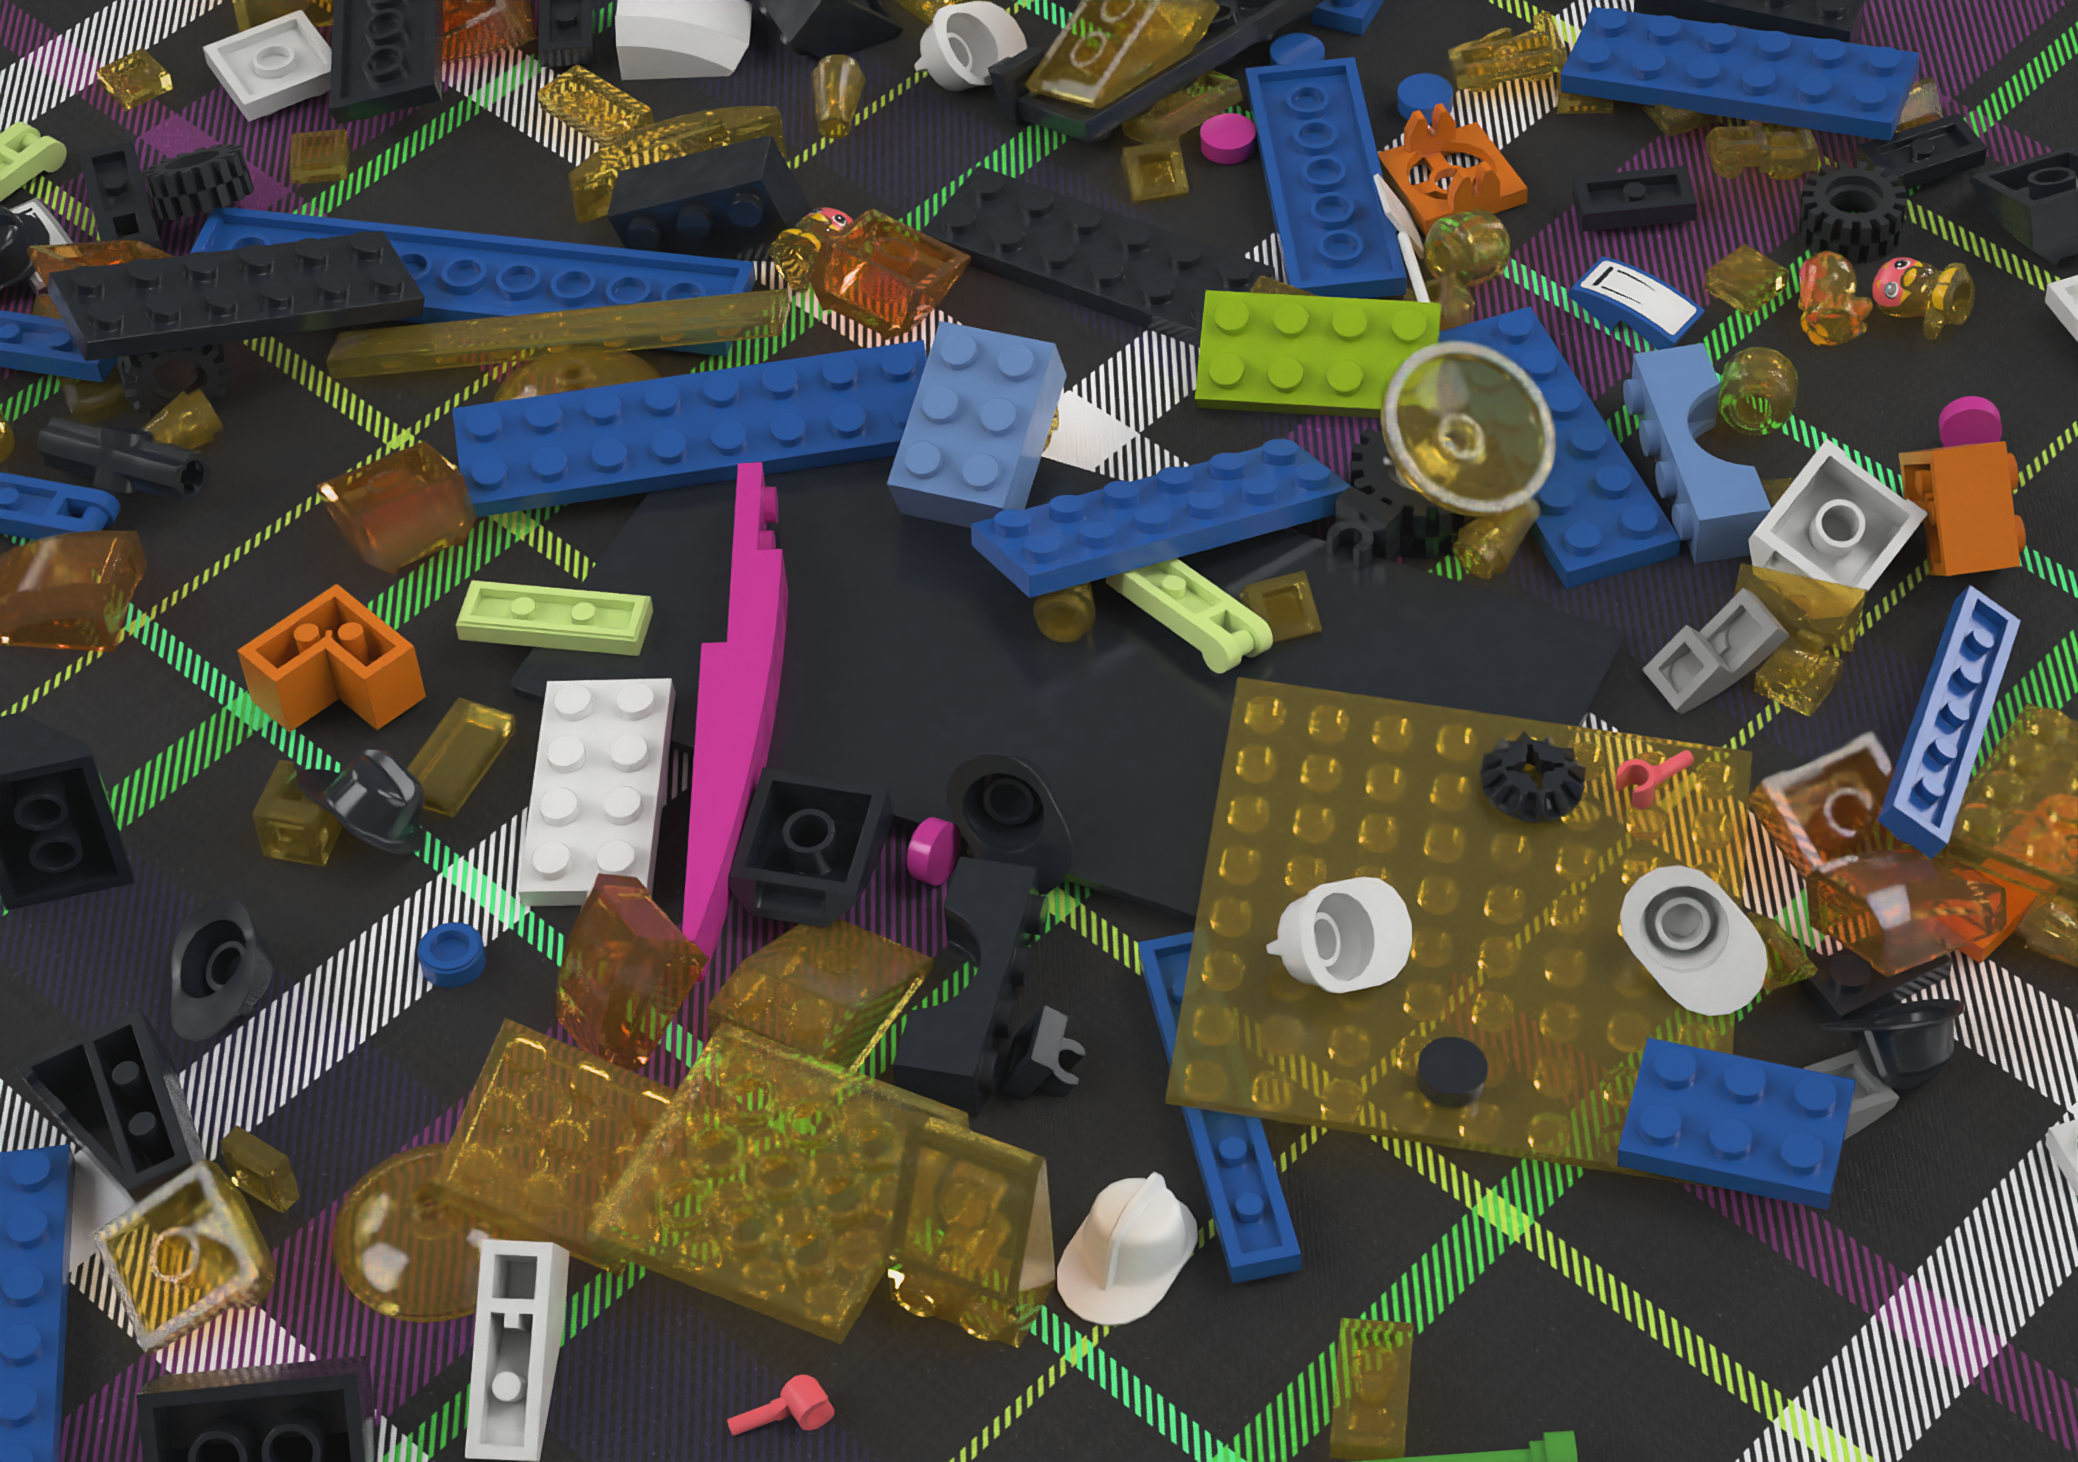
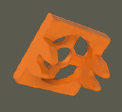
(1494, 180)

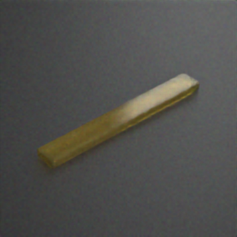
(559, 334)

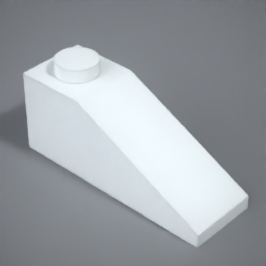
(515, 1347)

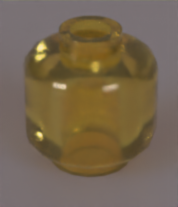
(1467, 244)
(1757, 391)

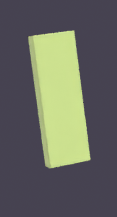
(554, 618)

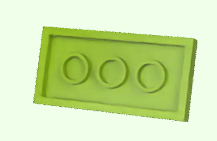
(1306, 351)

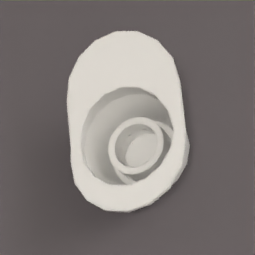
(967, 42)
(1345, 935)
(1694, 940)
(1126, 1252)

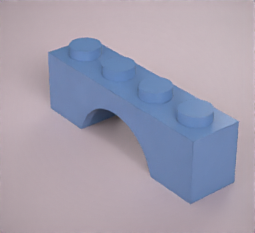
(1711, 499)

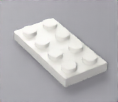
(596, 787)

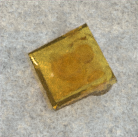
(185, 1256)

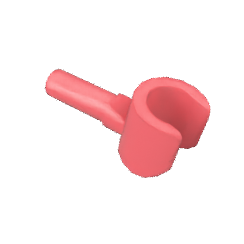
(1648, 776)
(799, 1397)

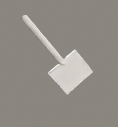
(1408, 235)

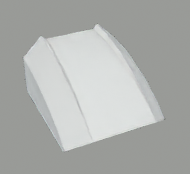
(681, 37)
(1835, 523)

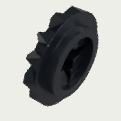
(1517, 794)

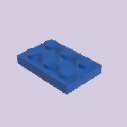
(1737, 1123)

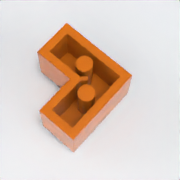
(1967, 506)
(329, 654)

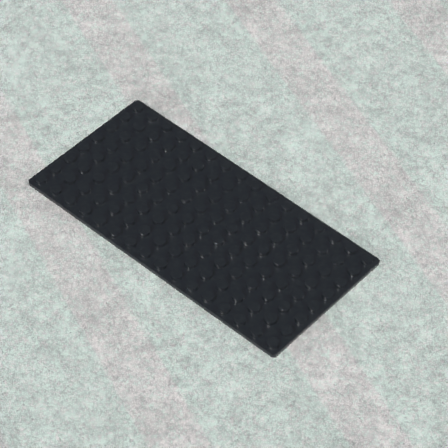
(927, 654)

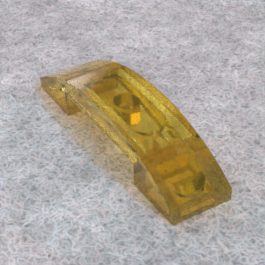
(679, 136)

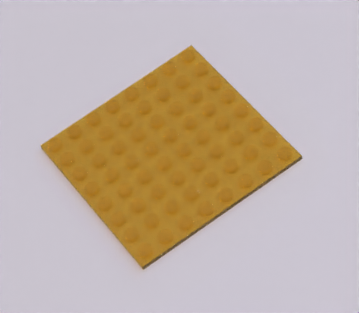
(1504, 912)

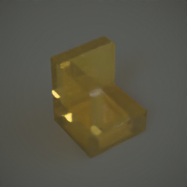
(291, 823)

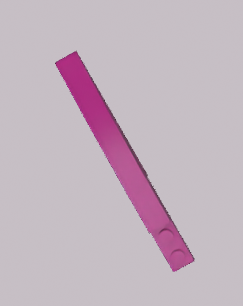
(735, 709)

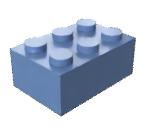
(976, 425)

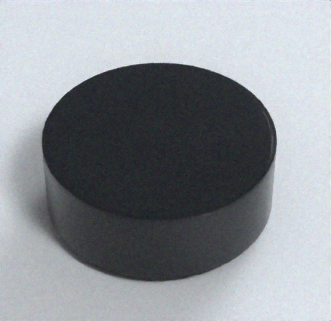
(1452, 1072)

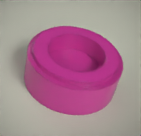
(1228, 138)
(1969, 422)
(934, 851)

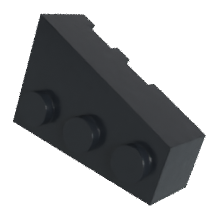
(709, 202)
(119, 1103)

